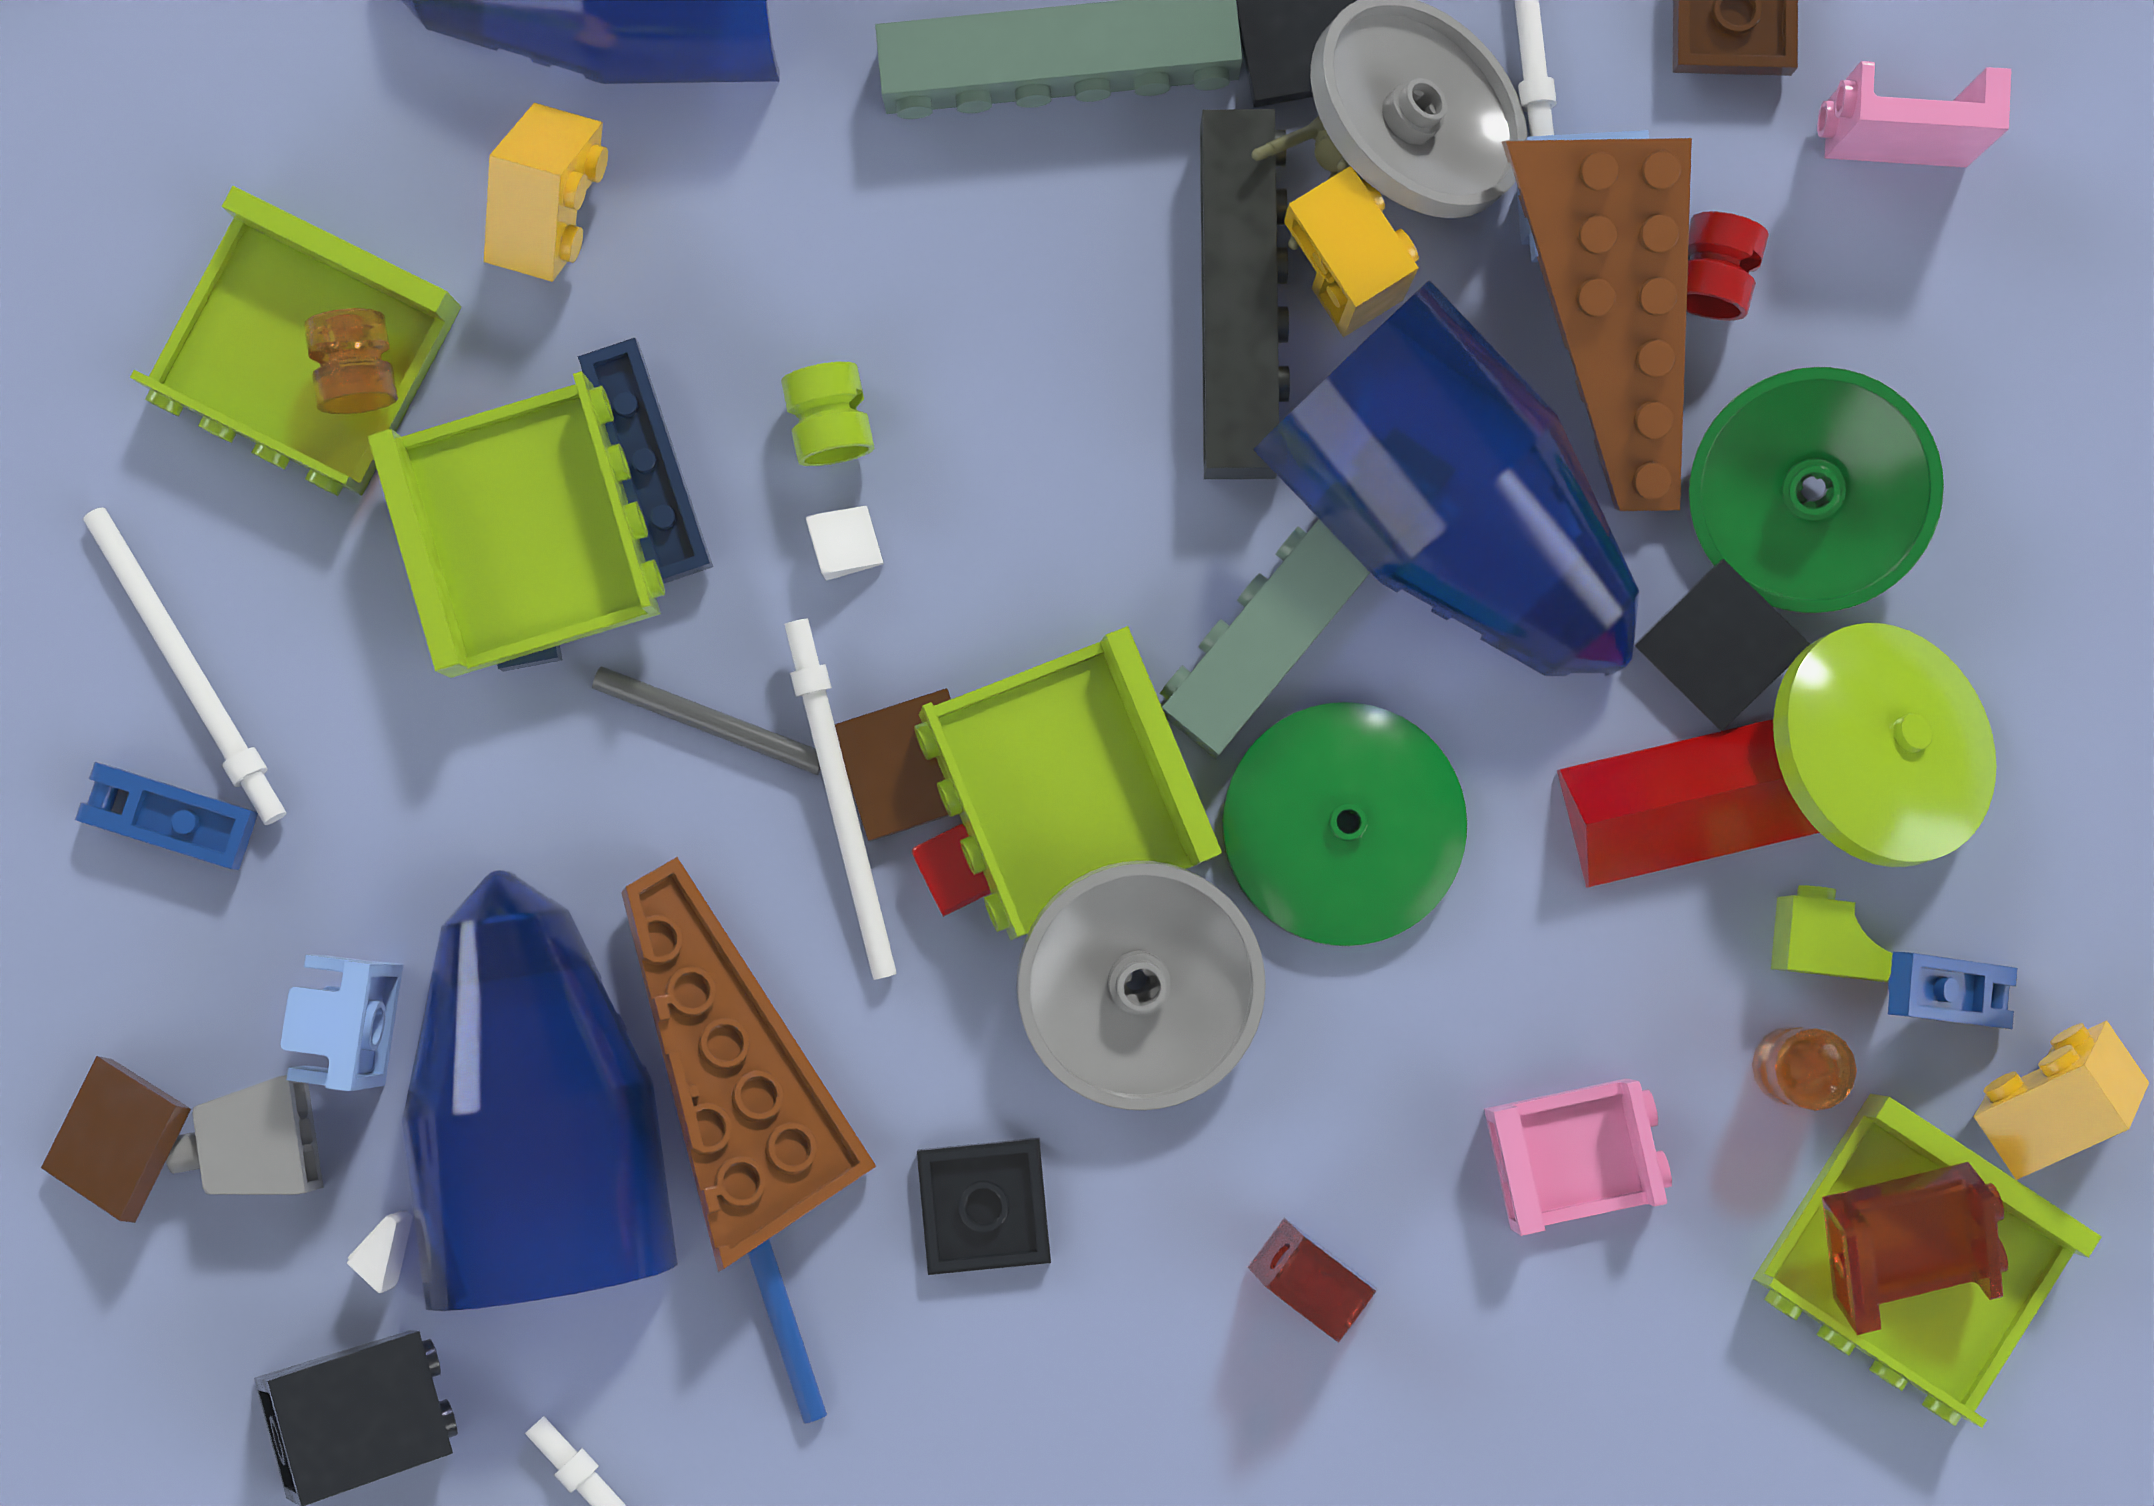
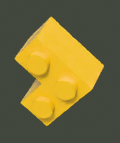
(537, 187)
(1353, 248)
(2073, 1101)

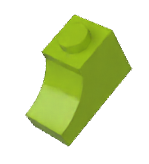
(1825, 938)

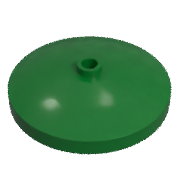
(1876, 500)
(1286, 832)

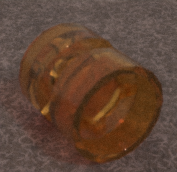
(351, 366)
(1804, 1067)

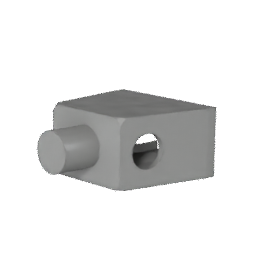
(253, 1142)

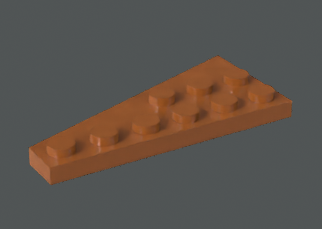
(1616, 273)
(747, 1098)

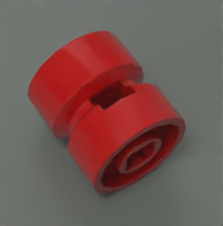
(1721, 256)

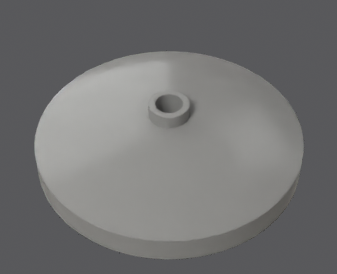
(1417, 106)
(1176, 1030)

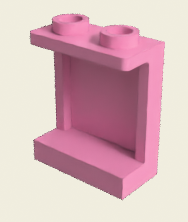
(1914, 131)
(1577, 1154)

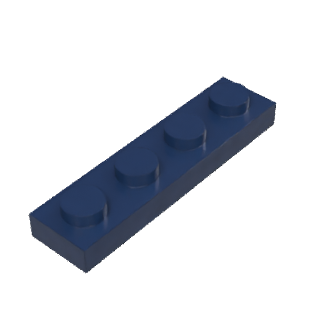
(656, 476)

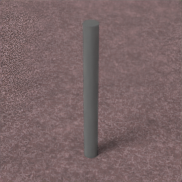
(706, 719)

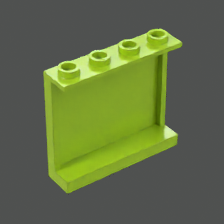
(245, 352)
(517, 528)
(1064, 777)
(1944, 1339)

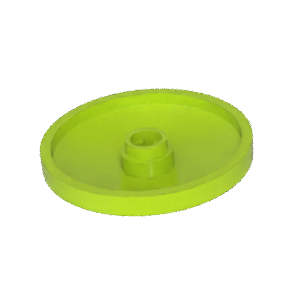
(1884, 745)

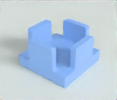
(344, 1023)

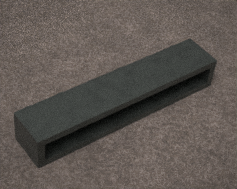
(1241, 291)

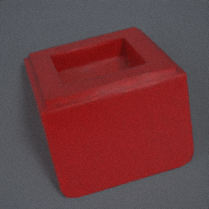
(948, 872)

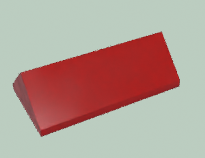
(1680, 804)

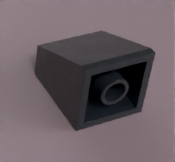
(356, 1416)

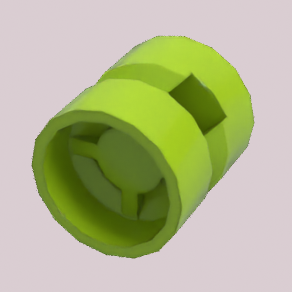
(829, 422)

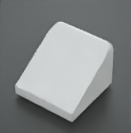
(844, 541)
(382, 1252)

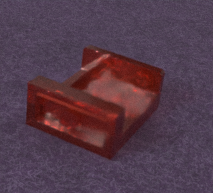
(1912, 1240)

